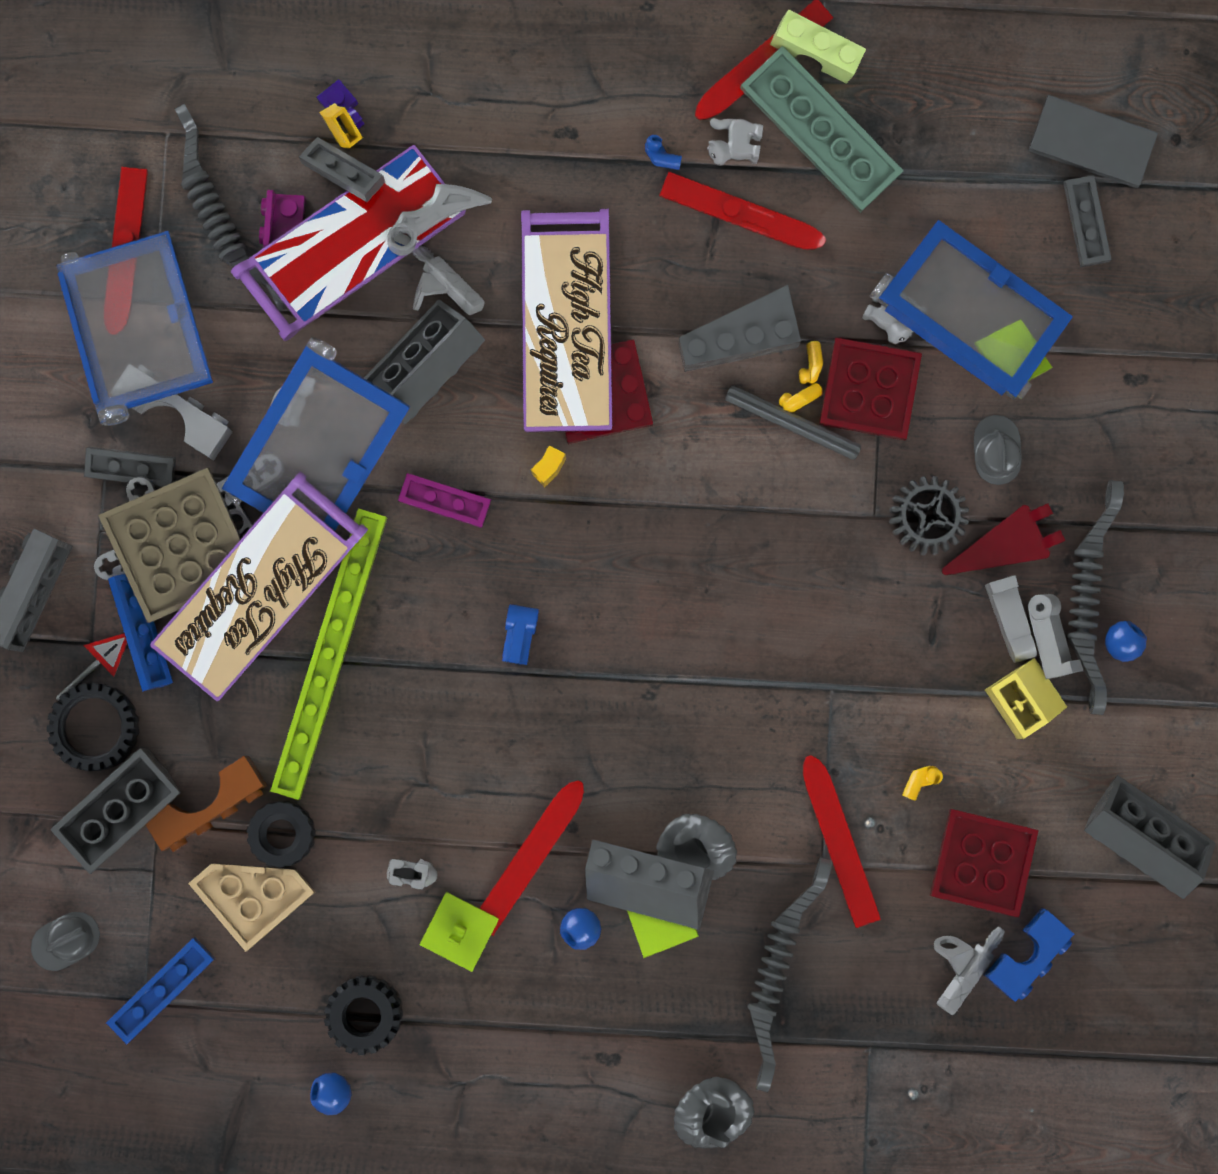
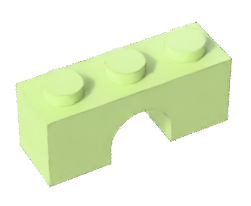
(835, 53)

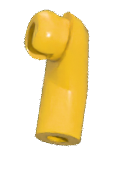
(815, 364)
(800, 399)
(920, 778)

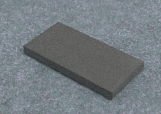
(1093, 141)

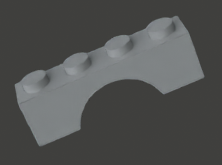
(202, 431)

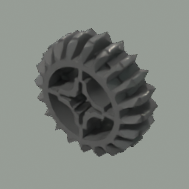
(941, 520)

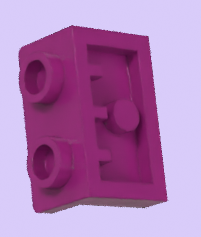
(281, 215)

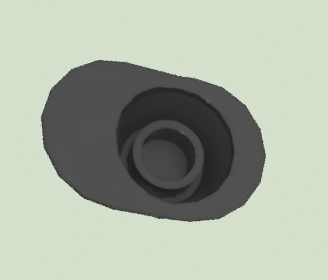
(997, 449)
(65, 941)

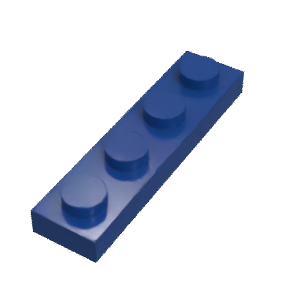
(149, 664)
(160, 990)

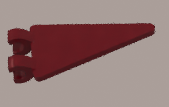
(1010, 542)

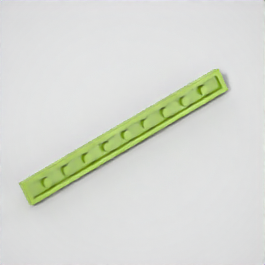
(327, 658)

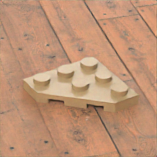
(251, 898)

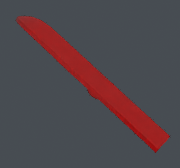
(728, 89)
(129, 205)
(741, 213)
(839, 843)
(533, 851)

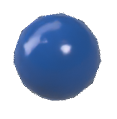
(1125, 641)
(580, 928)
(330, 1093)

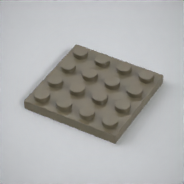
(171, 541)

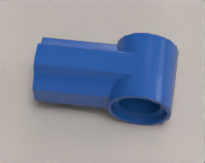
(520, 627)

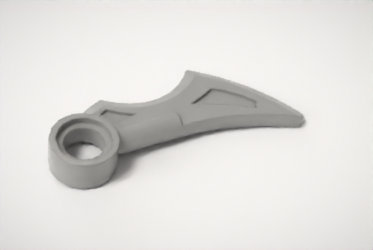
(444, 203)

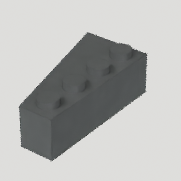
(745, 333)

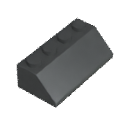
(426, 357)
(30, 587)
(116, 809)
(1151, 837)
(647, 884)

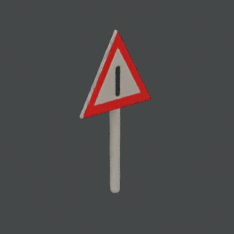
(107, 652)

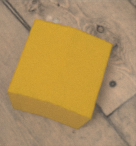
(344, 140)
(549, 466)

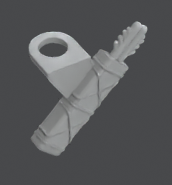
(443, 279)
(968, 965)

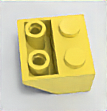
(1026, 699)

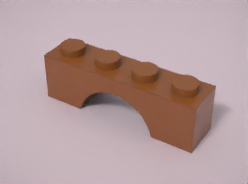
(237, 783)

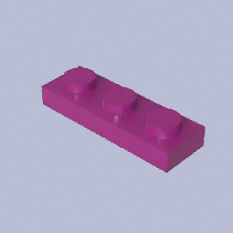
(444, 500)

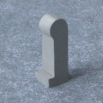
(1011, 618)
(1050, 637)

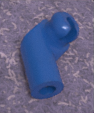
(658, 154)

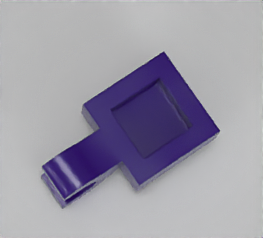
(340, 95)

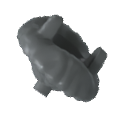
(698, 843)
(713, 1113)

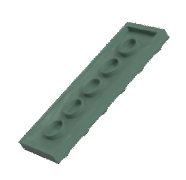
(821, 129)

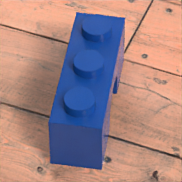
(1049, 939)

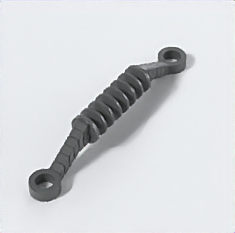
(193, 179)
(1082, 640)
(786, 924)

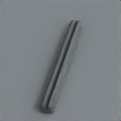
(793, 422)

